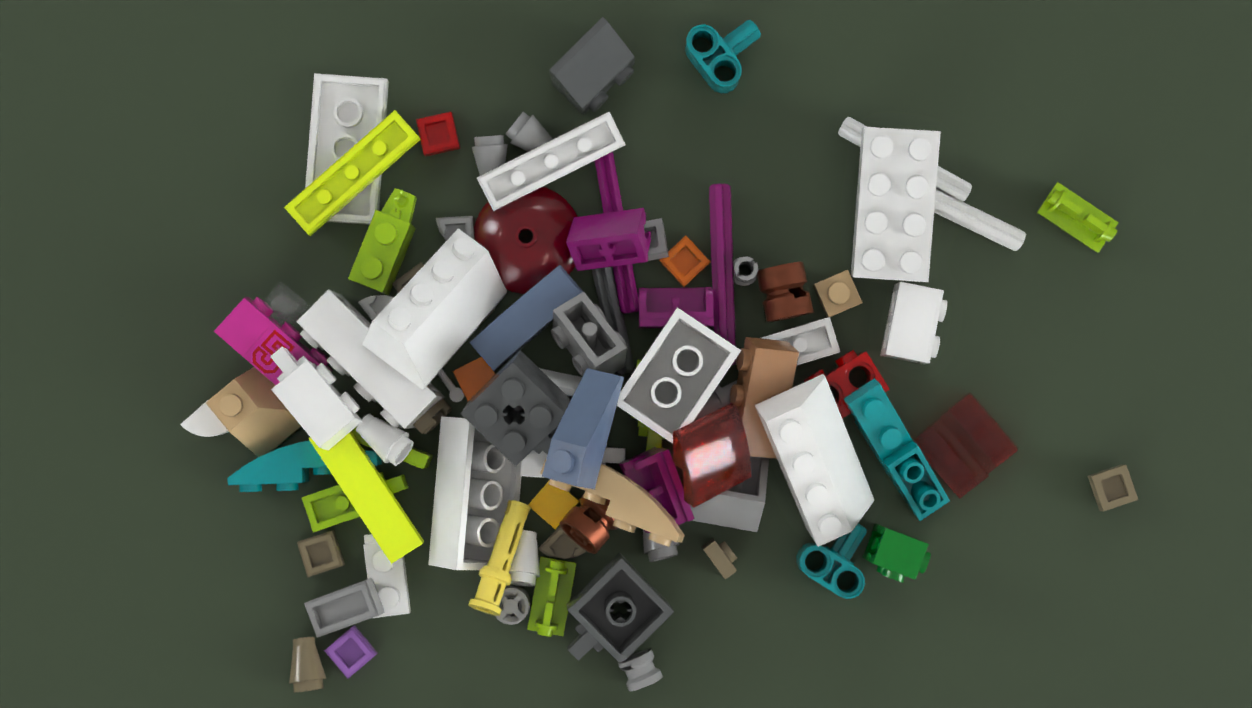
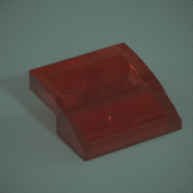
(965, 445)
(712, 454)

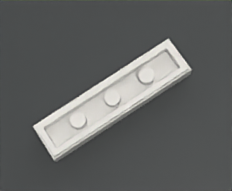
(551, 161)

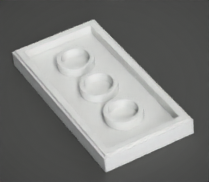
(341, 116)

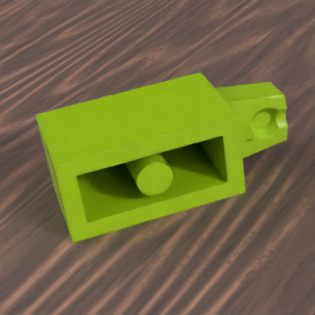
(385, 243)

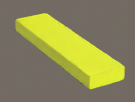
(352, 173)
(371, 497)

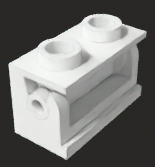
(913, 323)

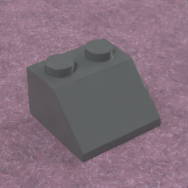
(593, 67)

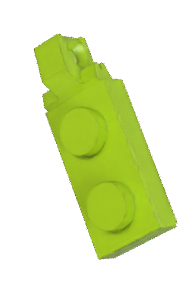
(333, 507)

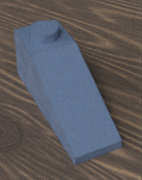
(584, 430)

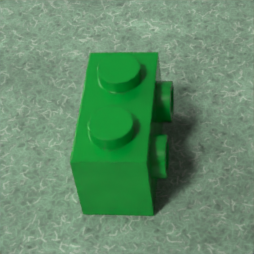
(896, 553)

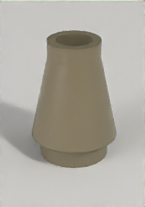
(306, 666)

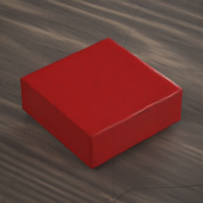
(438, 134)

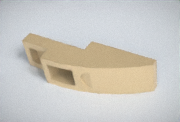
(630, 506)

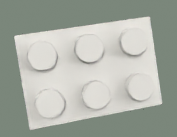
(677, 375)

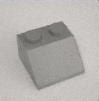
(740, 505)

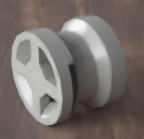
(511, 612)
(640, 670)

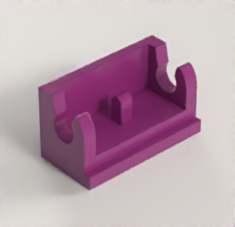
(609, 239)
(659, 304)
(658, 476)

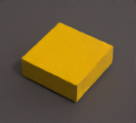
(553, 504)

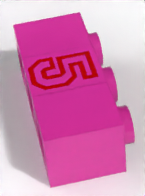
(258, 336)

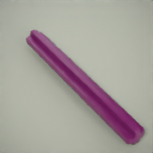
(612, 202)
(722, 261)

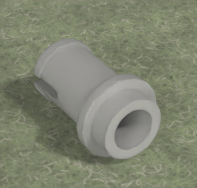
(741, 279)

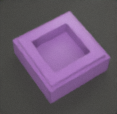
(351, 651)

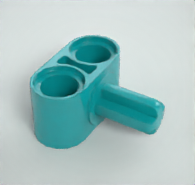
(722, 52)
(836, 561)

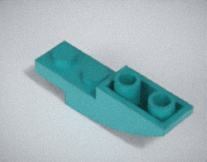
(896, 449)
(284, 468)

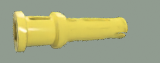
(496, 573)

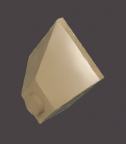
(254, 412)

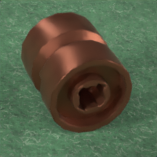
(784, 291)
(588, 525)

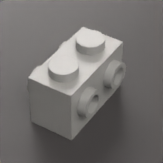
(588, 336)

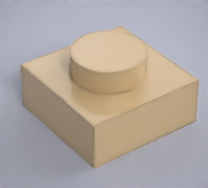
(837, 293)

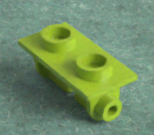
(1078, 217)
(551, 597)

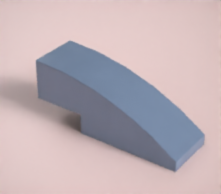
(525, 318)

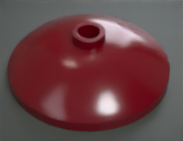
(521, 263)

